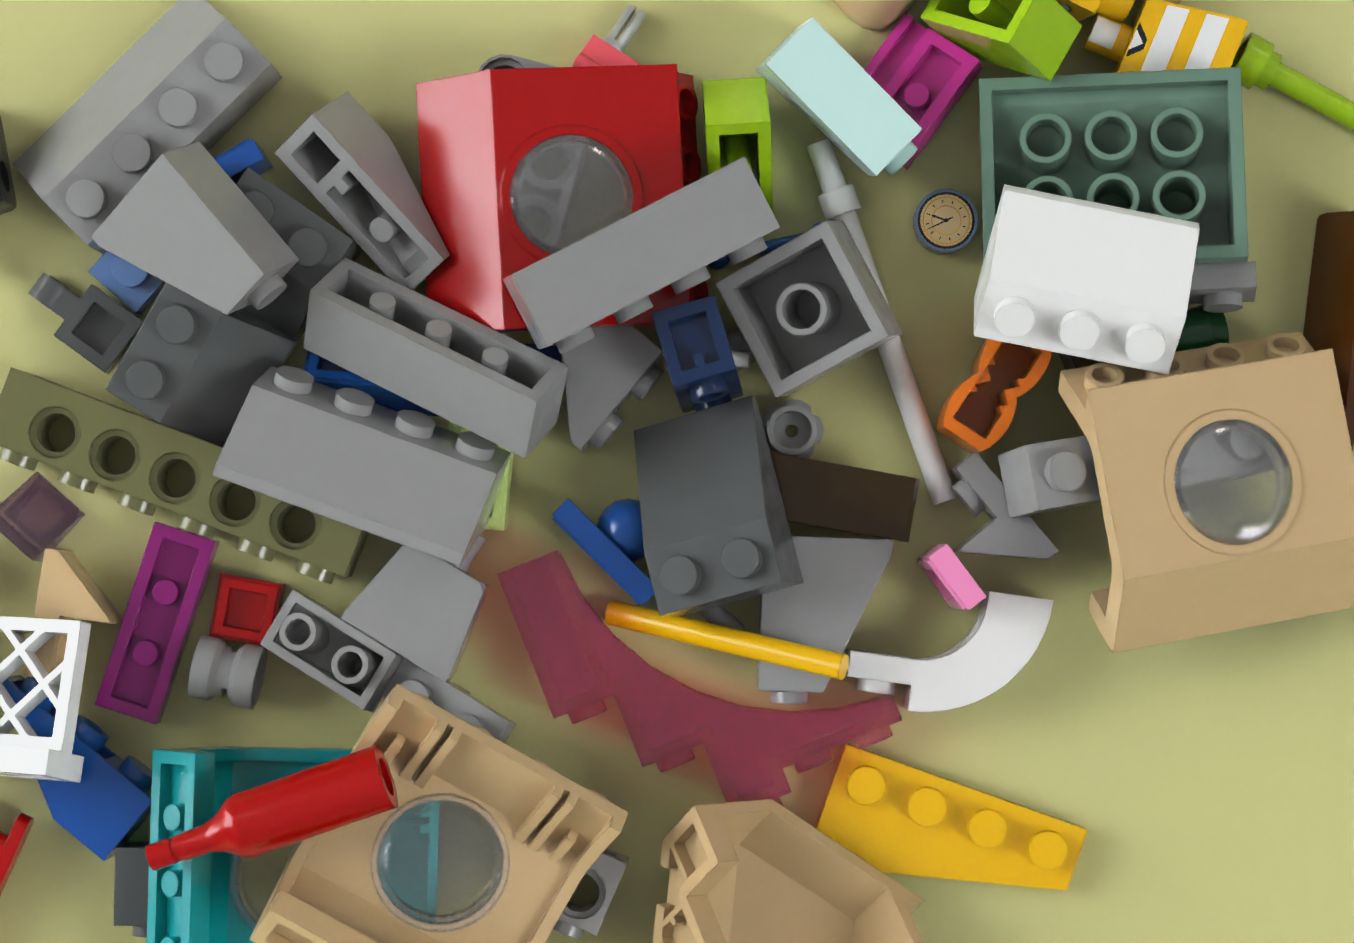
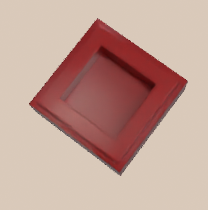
(245, 608)

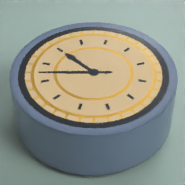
(945, 221)

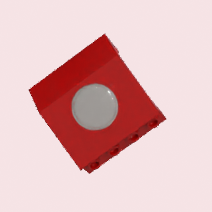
(541, 161)

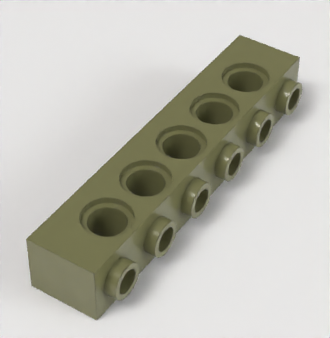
(33, 404)

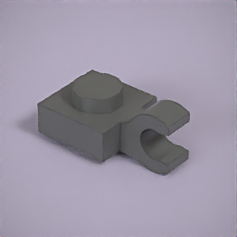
(92, 324)

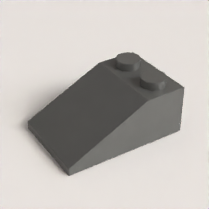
(712, 510)

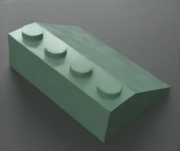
(1124, 141)

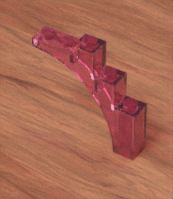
(746, 745)

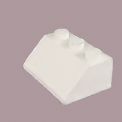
(1086, 279)

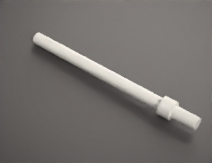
(840, 204)

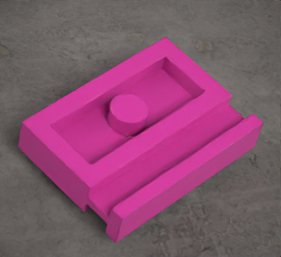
(923, 75)

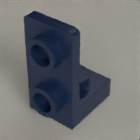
(698, 354)

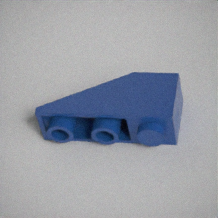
(112, 791)

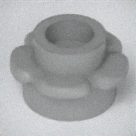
(792, 413)

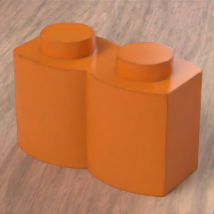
(986, 402)

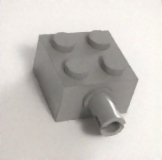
(807, 308)

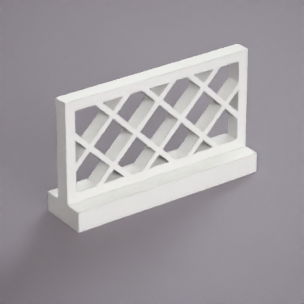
(27, 753)

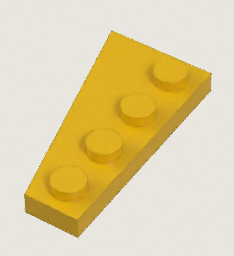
(943, 829)

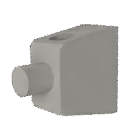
(422, 608)

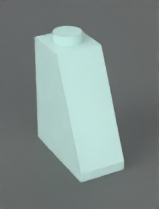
(841, 99)

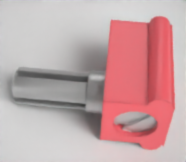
(609, 50)

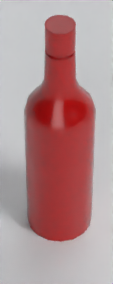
(288, 810)

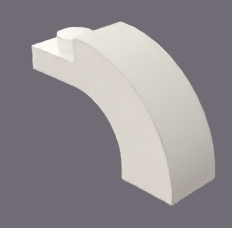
(979, 665)

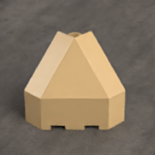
(773, 878)

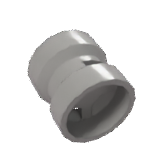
(221, 671)

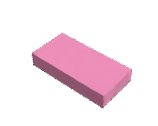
(950, 577)

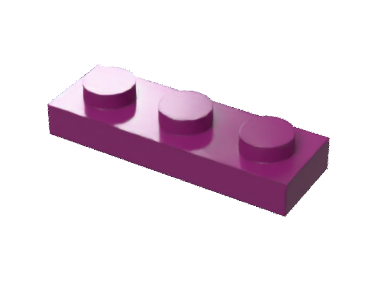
(157, 623)

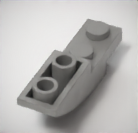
(363, 668)

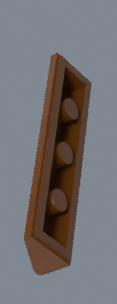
(1331, 300)

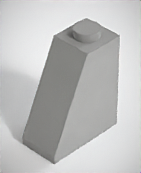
(198, 233)
(822, 610)

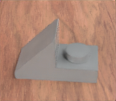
(1000, 535)

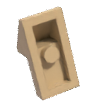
(65, 594)

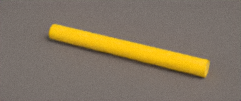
(728, 640)

